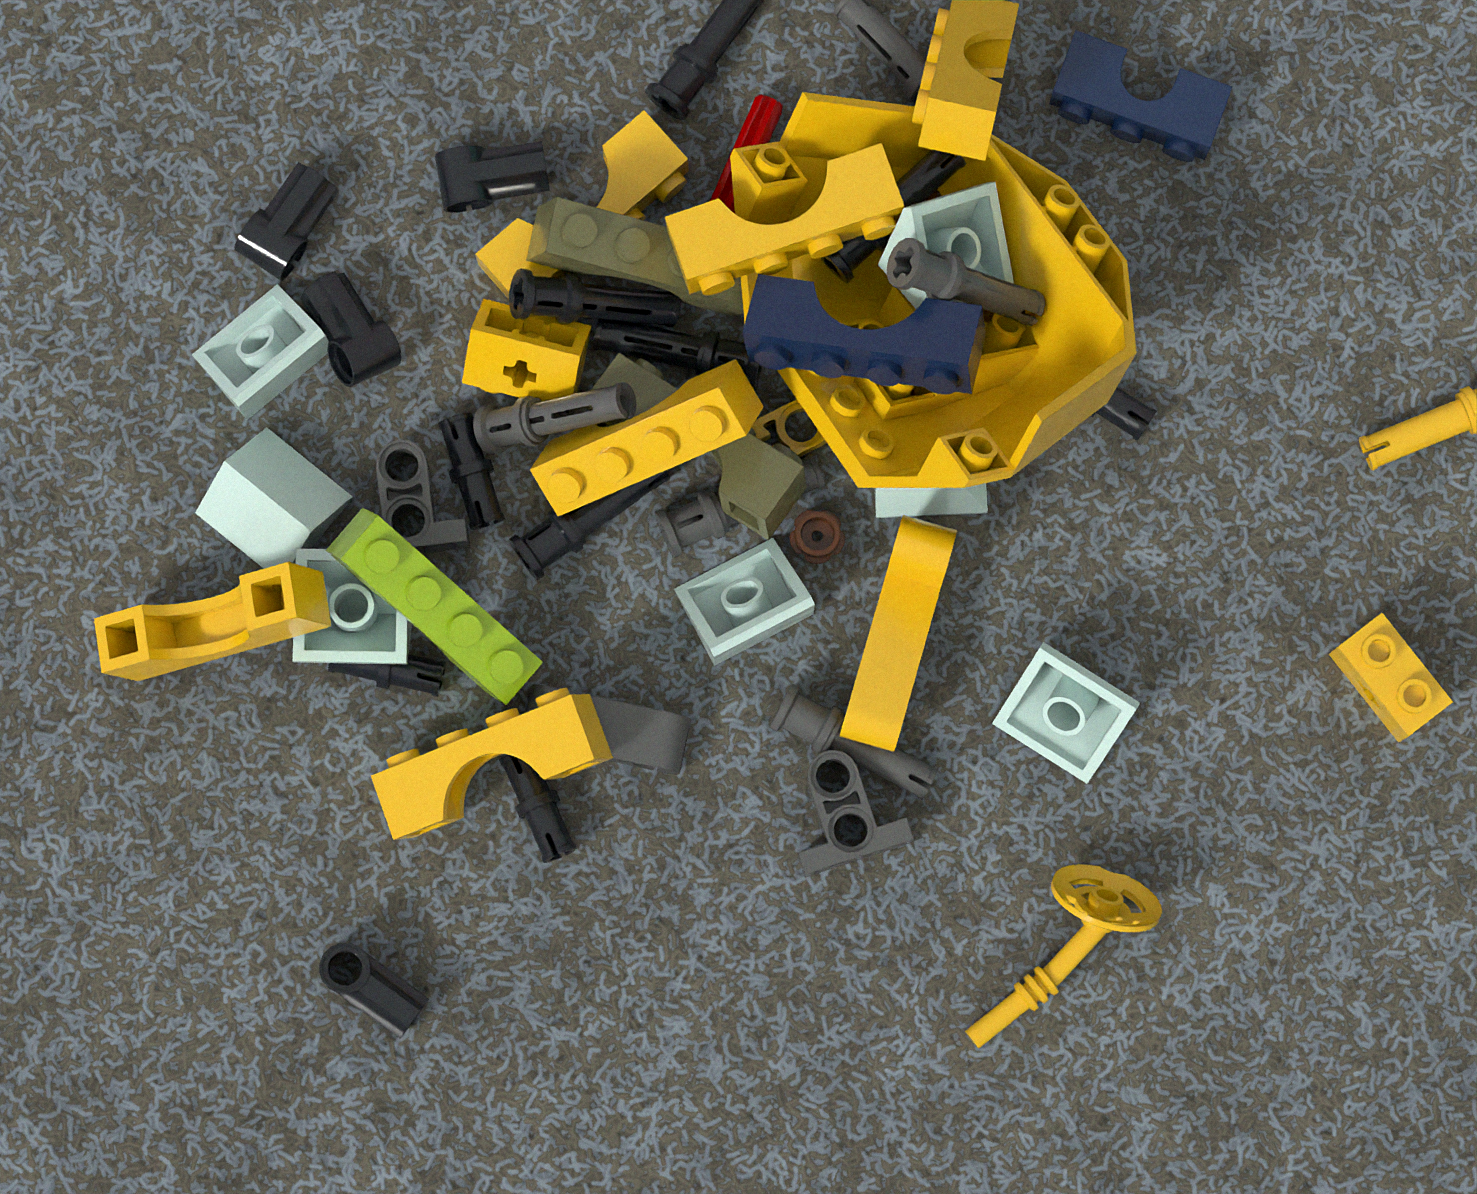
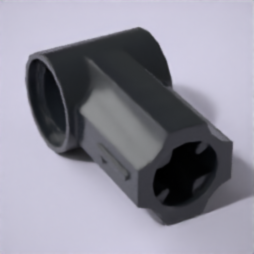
(479, 176)
(281, 230)
(357, 343)
(377, 991)

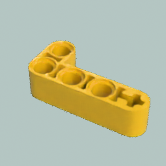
(898, 633)

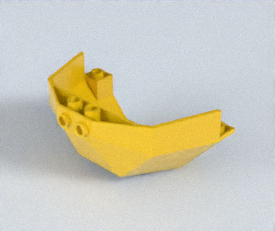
(1029, 380)

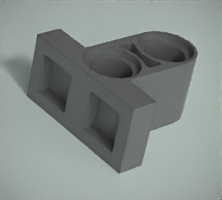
(417, 496)
(846, 803)

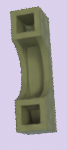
(616, 245)
(756, 480)

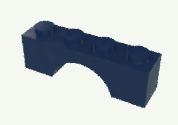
(929, 349)

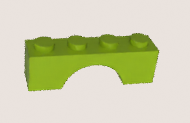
(434, 605)

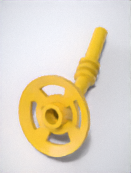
(1099, 914)

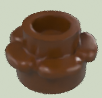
(813, 521)

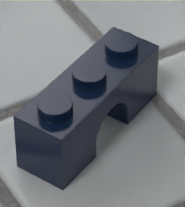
(1093, 89)

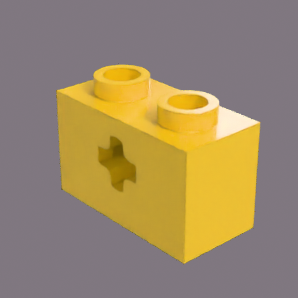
(524, 355)
(1390, 678)

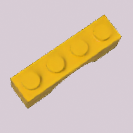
(956, 91)
(640, 169)
(720, 246)
(688, 423)
(171, 637)
(430, 788)

